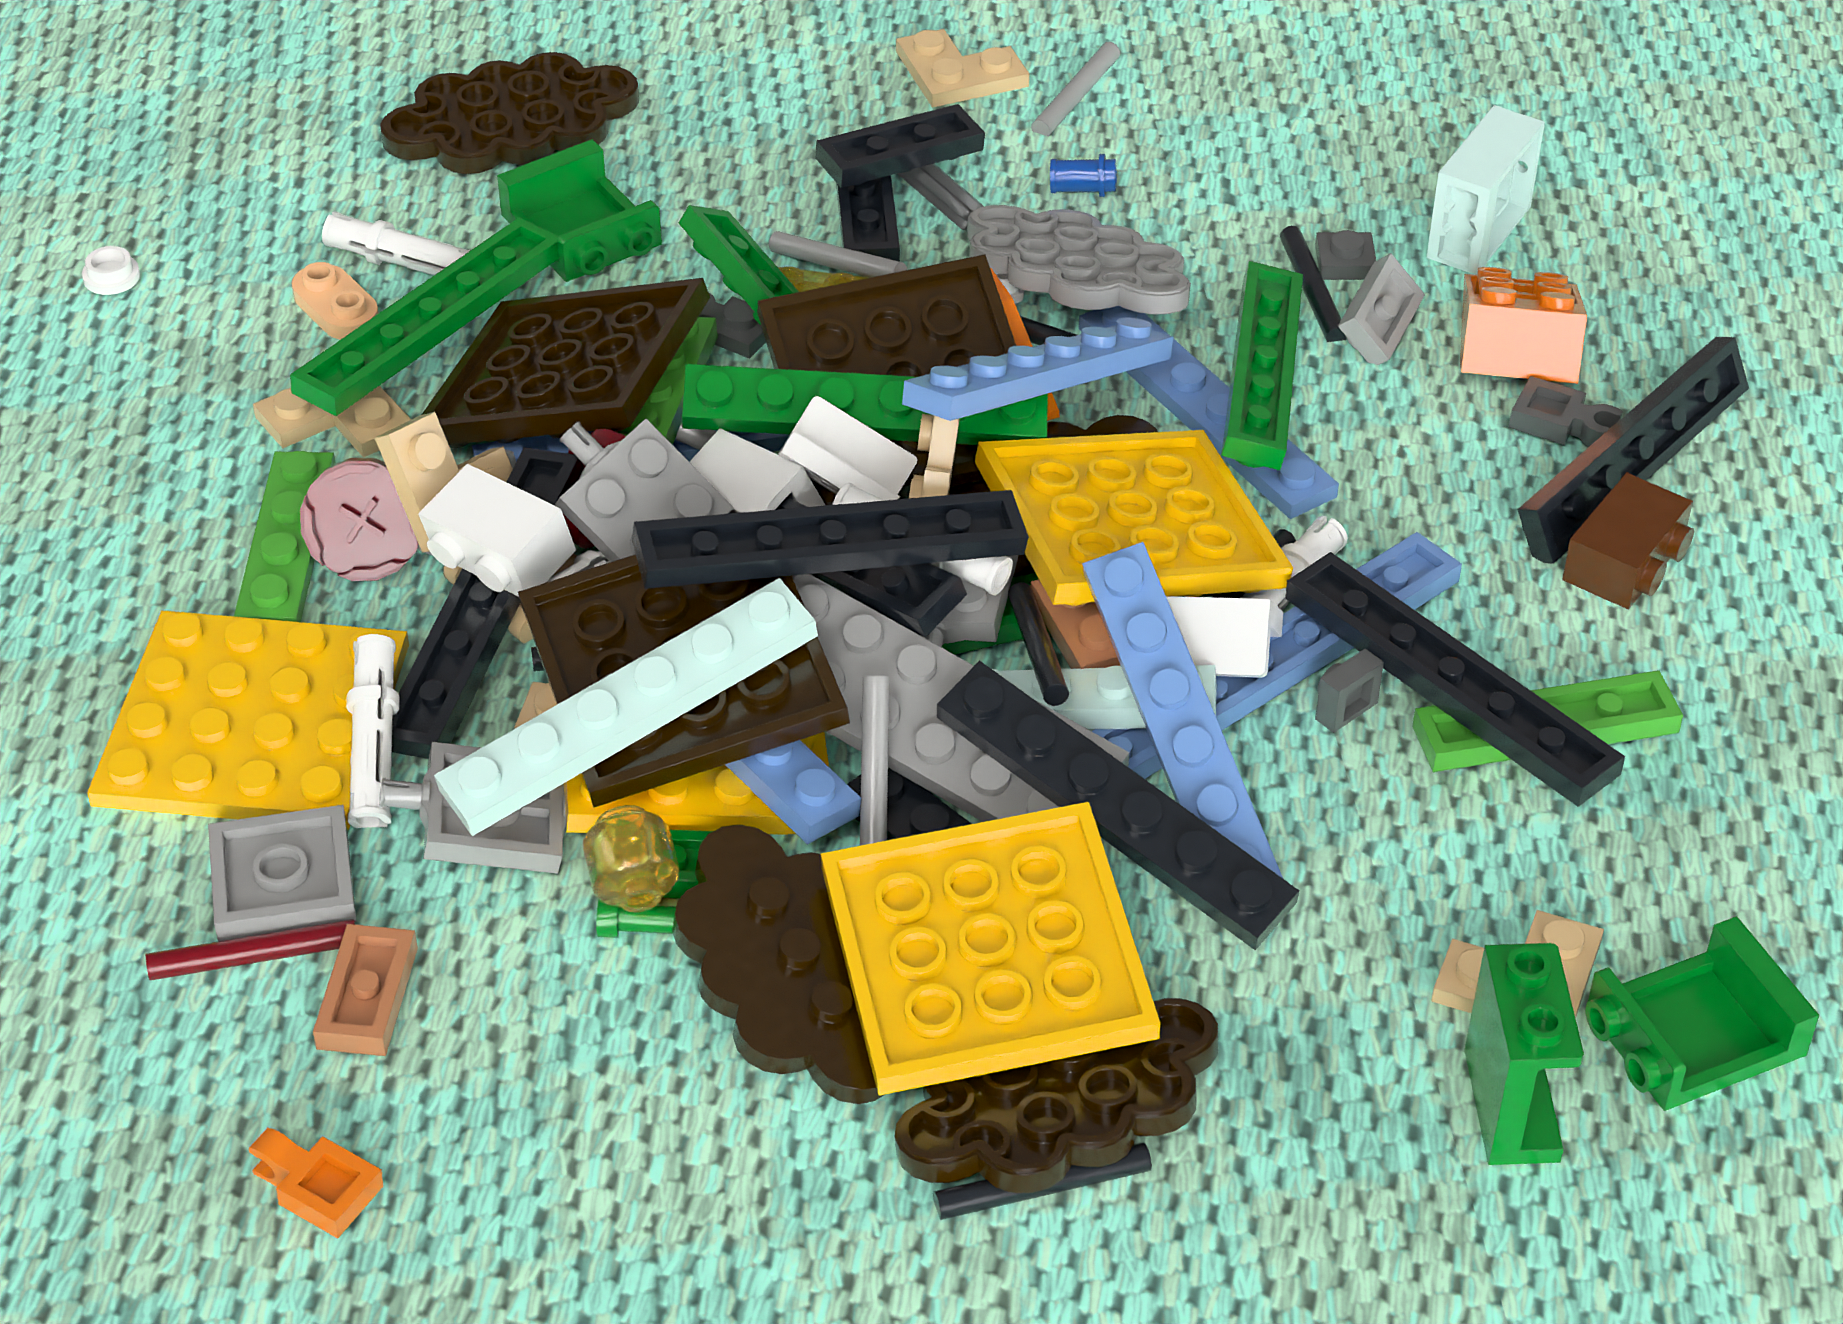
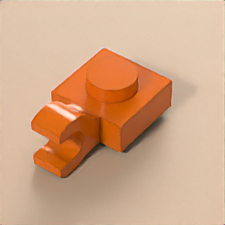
(320, 1184)

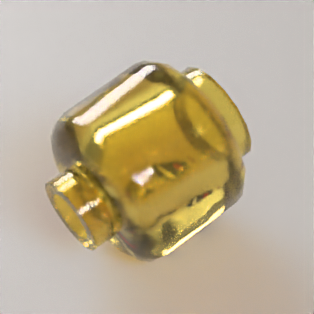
(630, 858)

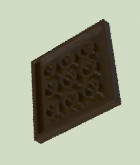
(896, 328)
(566, 362)
(607, 619)

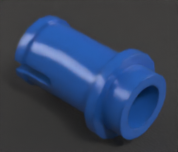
(1083, 175)

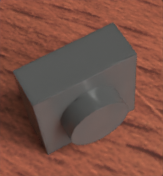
(1344, 254)
(1348, 690)

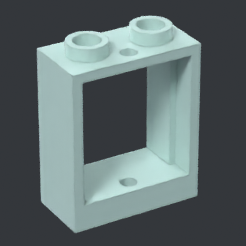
(1484, 189)

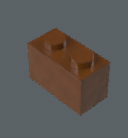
(1629, 541)

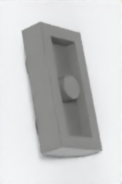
(1381, 310)

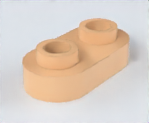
(332, 299)

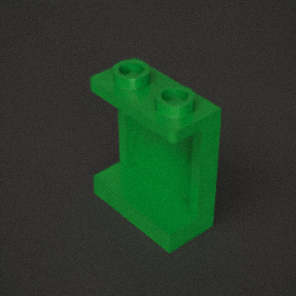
(582, 207)
(1703, 1018)
(1515, 1032)

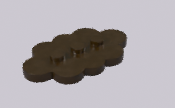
(509, 112)
(774, 960)
(1081, 1110)

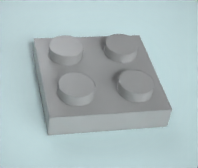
(280, 872)

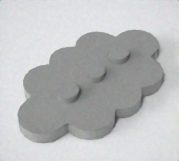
(1079, 259)

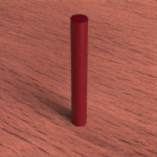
(245, 950)

